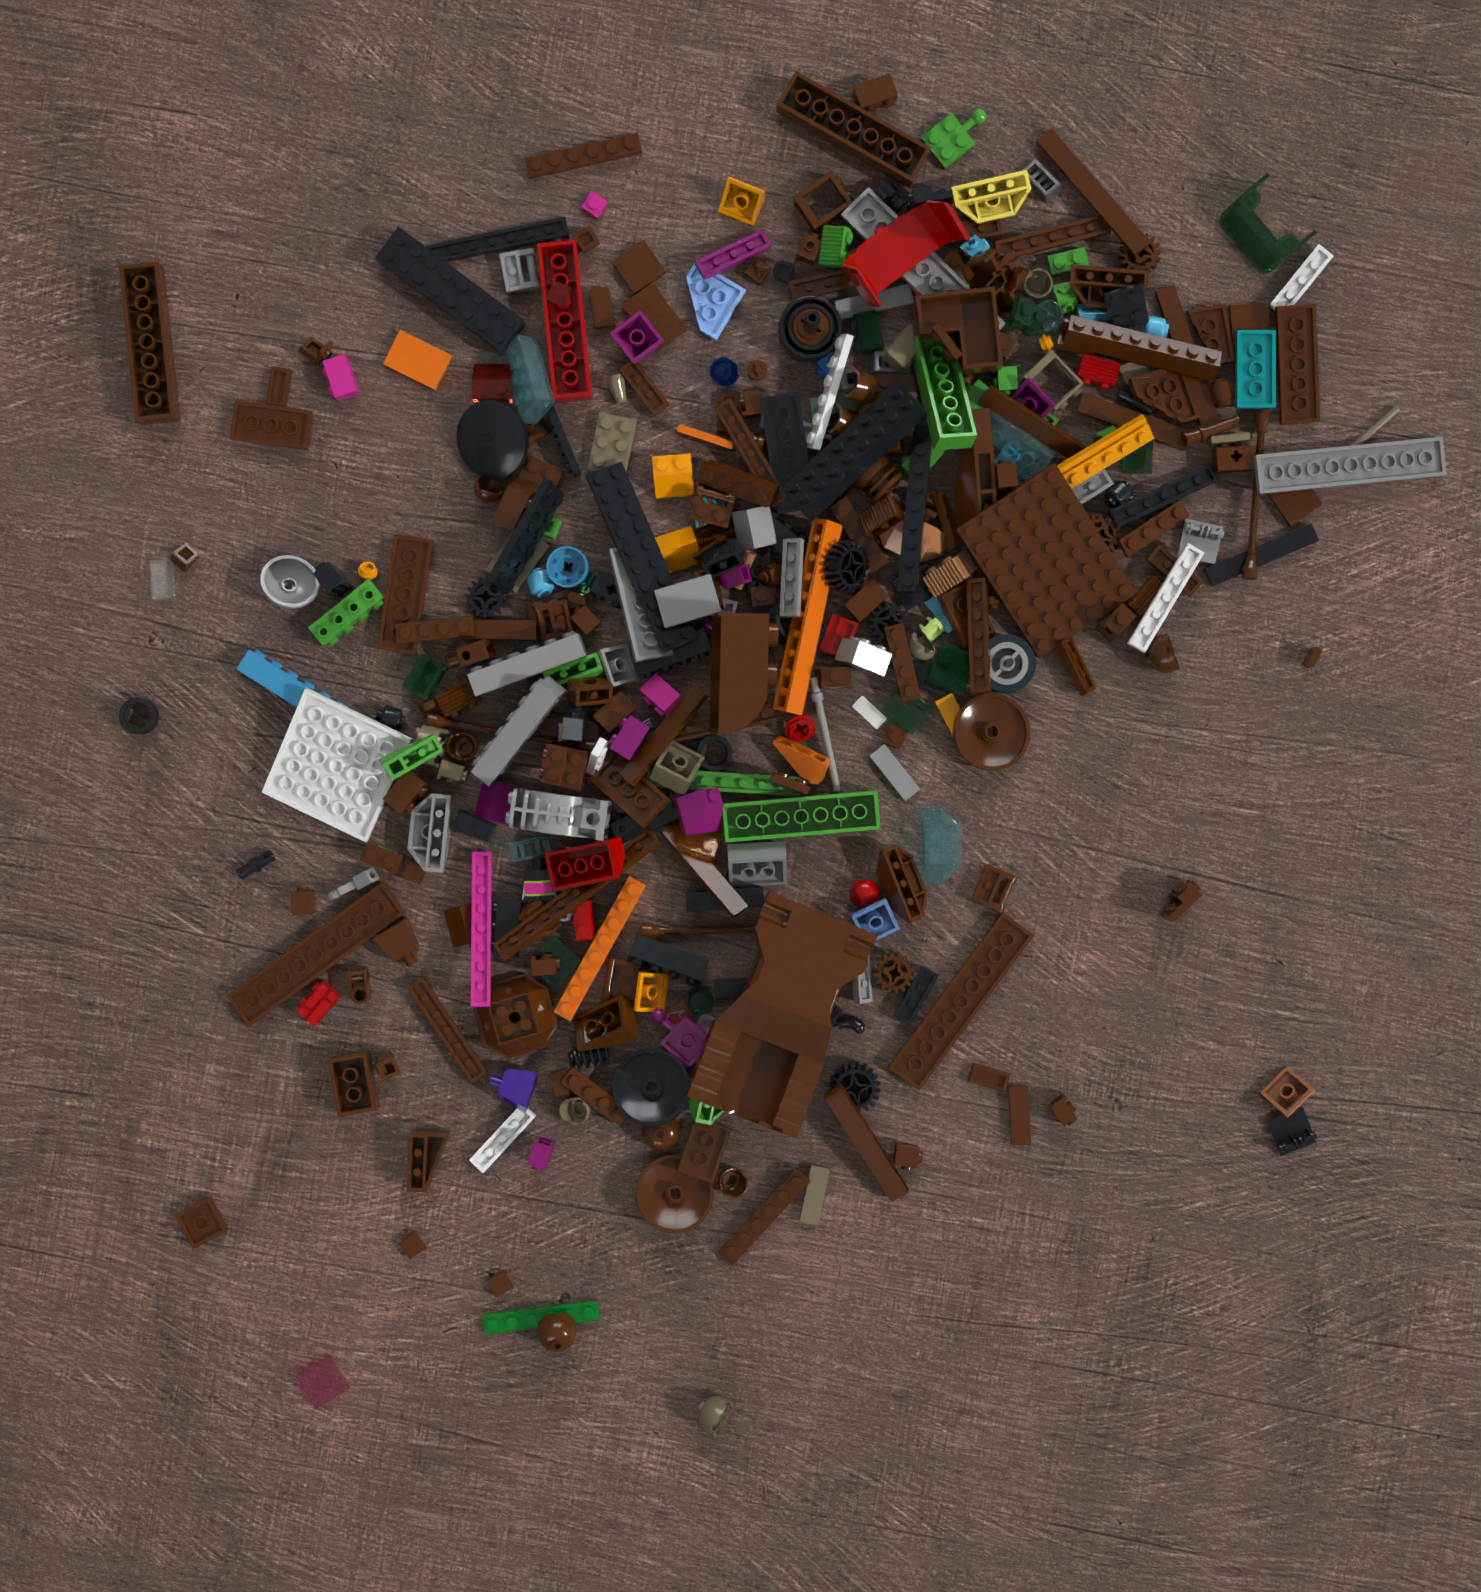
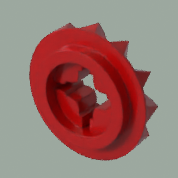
(795, 733)

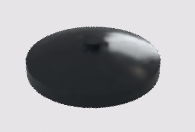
(492, 439)
(650, 1087)

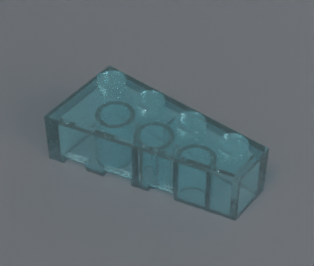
(530, 379)
(1017, 445)

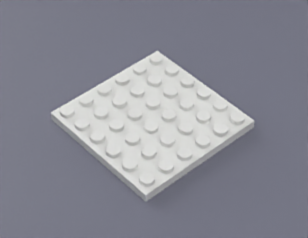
(333, 766)

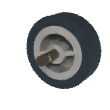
(1010, 663)

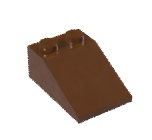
(606, 1025)

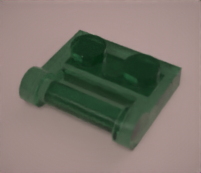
(906, 716)

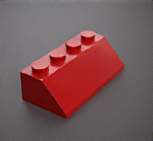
(585, 864)

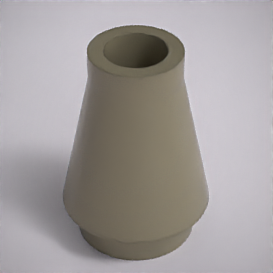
(617, 387)

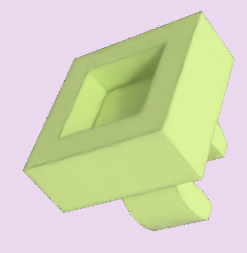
(932, 629)

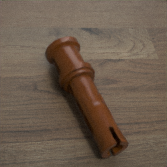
(1201, 433)

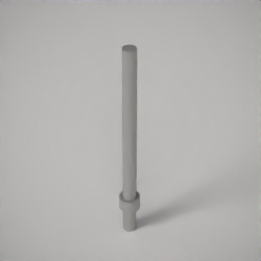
(817, 697)

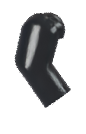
(853, 1022)

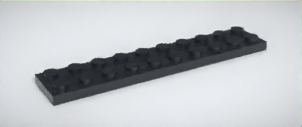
(637, 550)

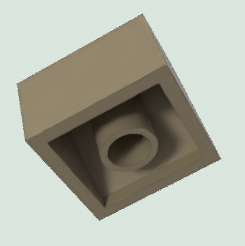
(677, 768)

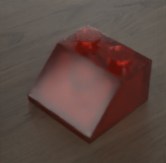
(492, 382)

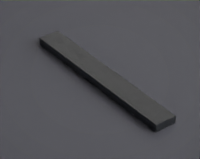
(501, 240)

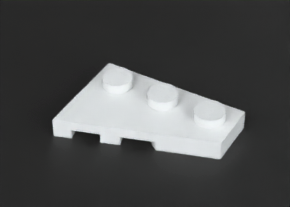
(597, 756)

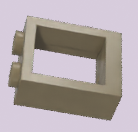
(1074, 380)

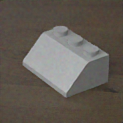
(757, 864)

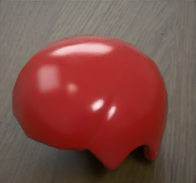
(864, 893)

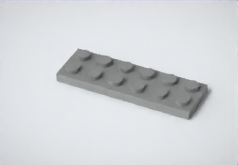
(641, 637)

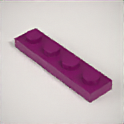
(733, 254)

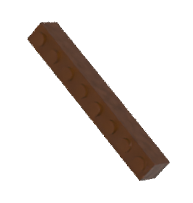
(1142, 348)

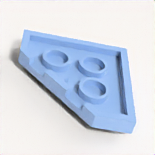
(713, 301)

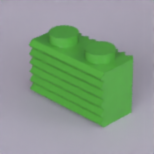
(835, 246)

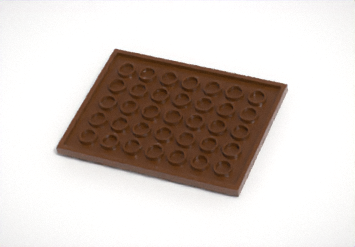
(1046, 560)

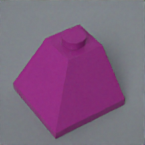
(700, 811)

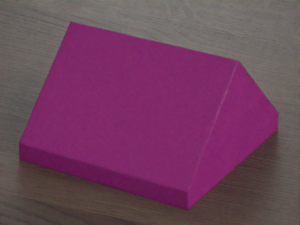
(637, 337)
(1034, 399)
(493, 802)

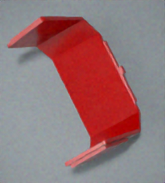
(901, 247)

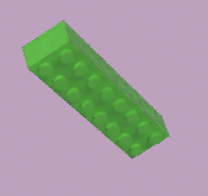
(801, 816)

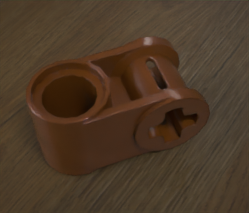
(359, 983)

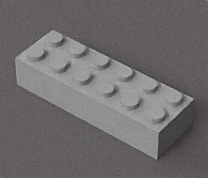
(526, 665)
(518, 730)

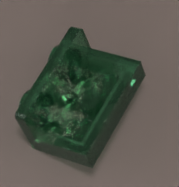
(1025, 317)
(1139, 460)
(425, 677)

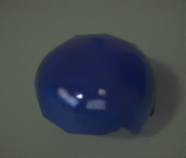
(723, 372)

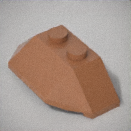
(933, 542)

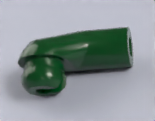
(584, 587)

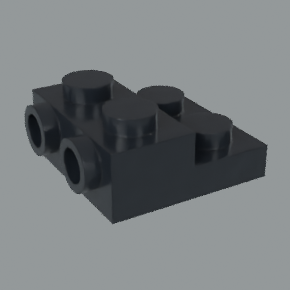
(924, 193)

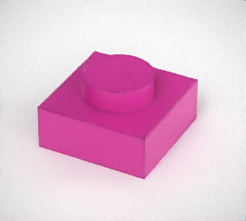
(594, 205)

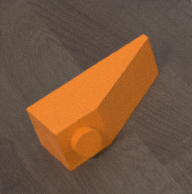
(805, 761)

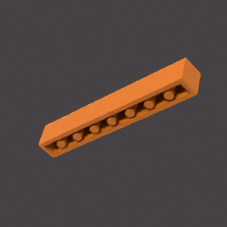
(600, 948)

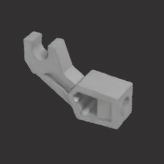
(359, 881)

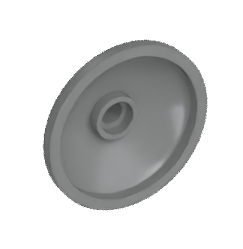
(292, 573)

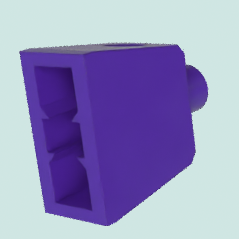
(515, 1087)

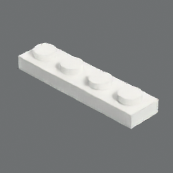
(1302, 278)
(501, 1139)

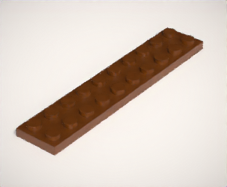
(316, 954)
(960, 1001)

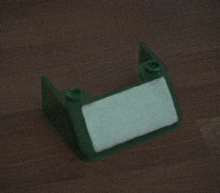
(1252, 234)

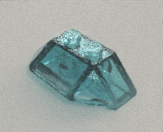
(940, 845)

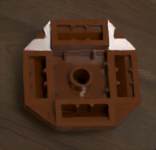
(536, 1012)

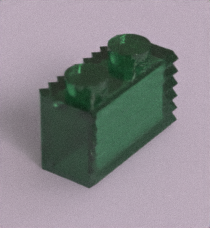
(867, 332)

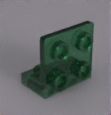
(950, 668)

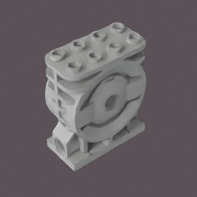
(559, 814)

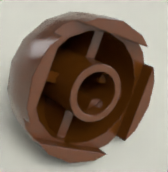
(1162, 655)
(662, 1136)
(557, 1331)

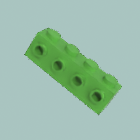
(347, 613)

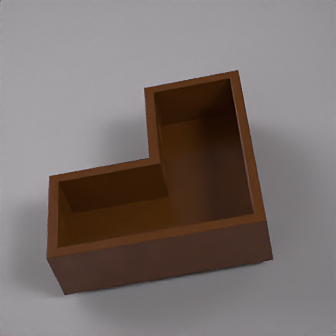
(972, 318)

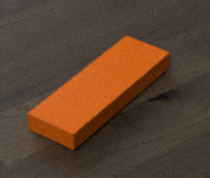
(705, 436)

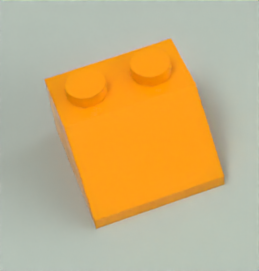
(673, 476)

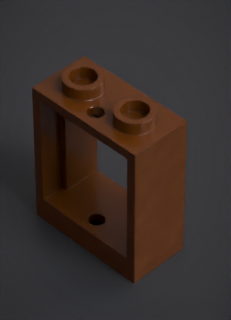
(805, 211)

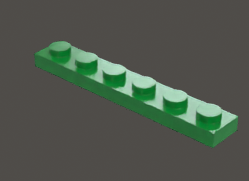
(529, 1317)

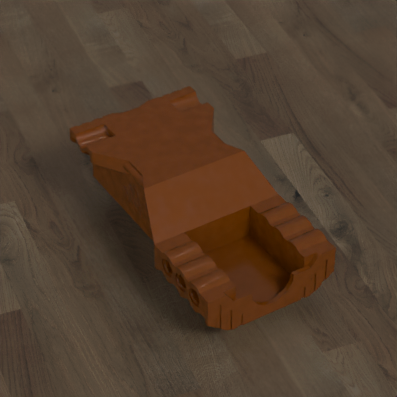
(775, 1037)

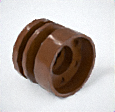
(879, 480)

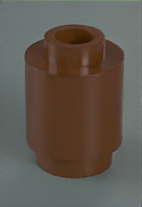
(1221, 393)

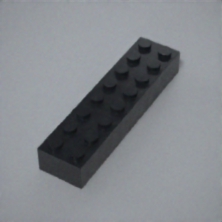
(450, 290)
(854, 451)

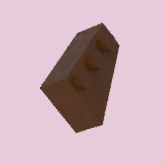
(424, 1154)

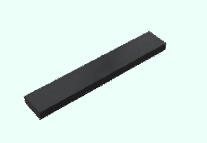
(1162, 496)
(1264, 554)

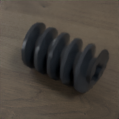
(586, 1057)

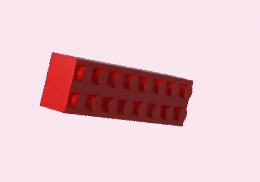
(566, 325)

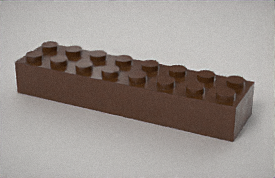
(852, 129)
(149, 343)

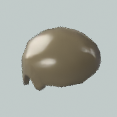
(1038, 283)
(920, 647)
(574, 1110)

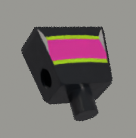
(537, 883)

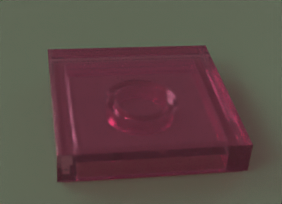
(322, 1381)

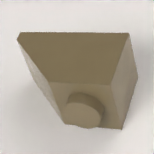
(901, 350)

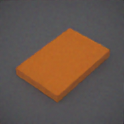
(417, 360)

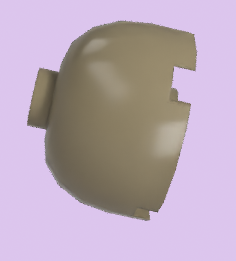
(714, 1414)

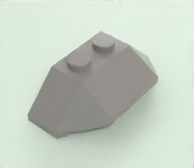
(431, 832)

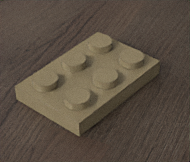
(612, 441)

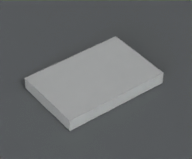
(687, 601)

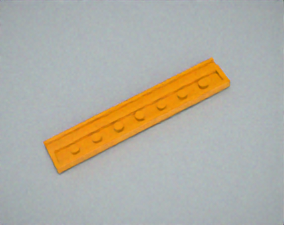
(1106, 451)

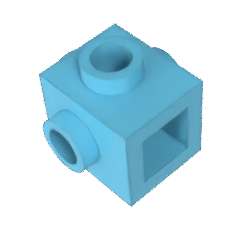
(975, 246)

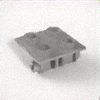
(1202, 536)

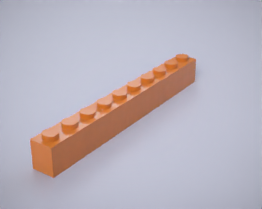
(806, 629)

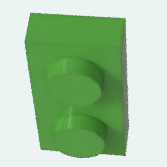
(1061, 262)

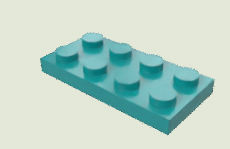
(1255, 369)

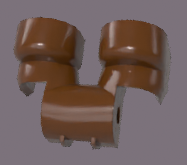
(982, 270)
(863, 393)

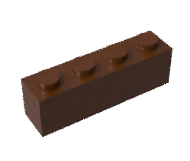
(738, 483)

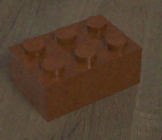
(353, 1083)

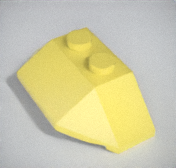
(992, 197)

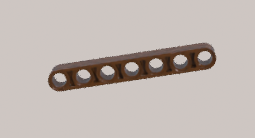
(866, 1142)

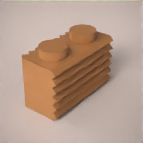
(945, 576)

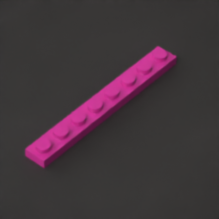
(481, 929)

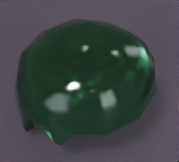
(699, 1000)

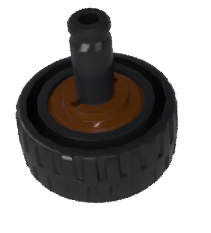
(809, 329)

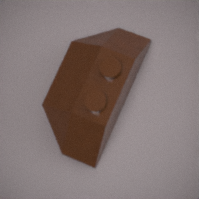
(1093, 281)
(901, 883)

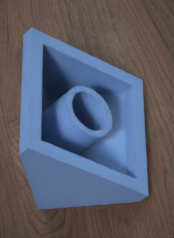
(876, 919)

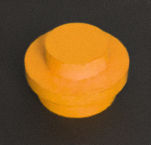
(1046, 343)
(367, 570)

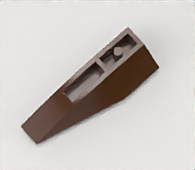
(976, 472)

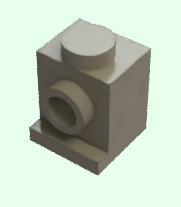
(452, 772)

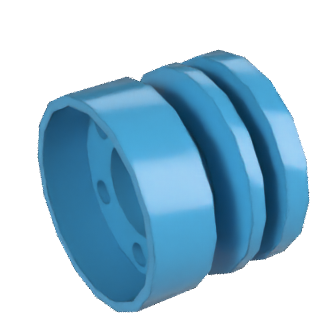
(556, 566)

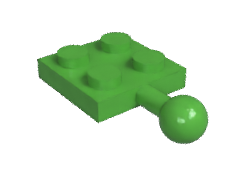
(950, 138)

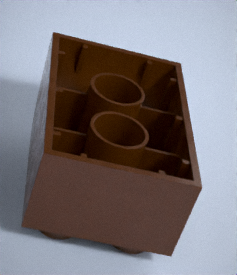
(740, 668)

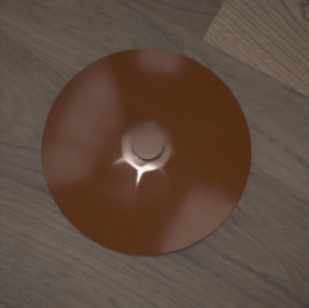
(991, 732)
(671, 1199)

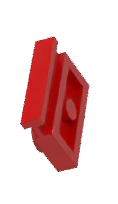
(837, 629)

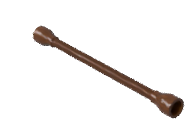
(1250, 569)
(440, 721)
(651, 930)

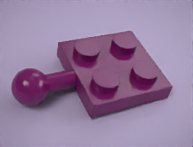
(684, 1038)

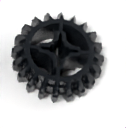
(845, 566)
(863, 1085)

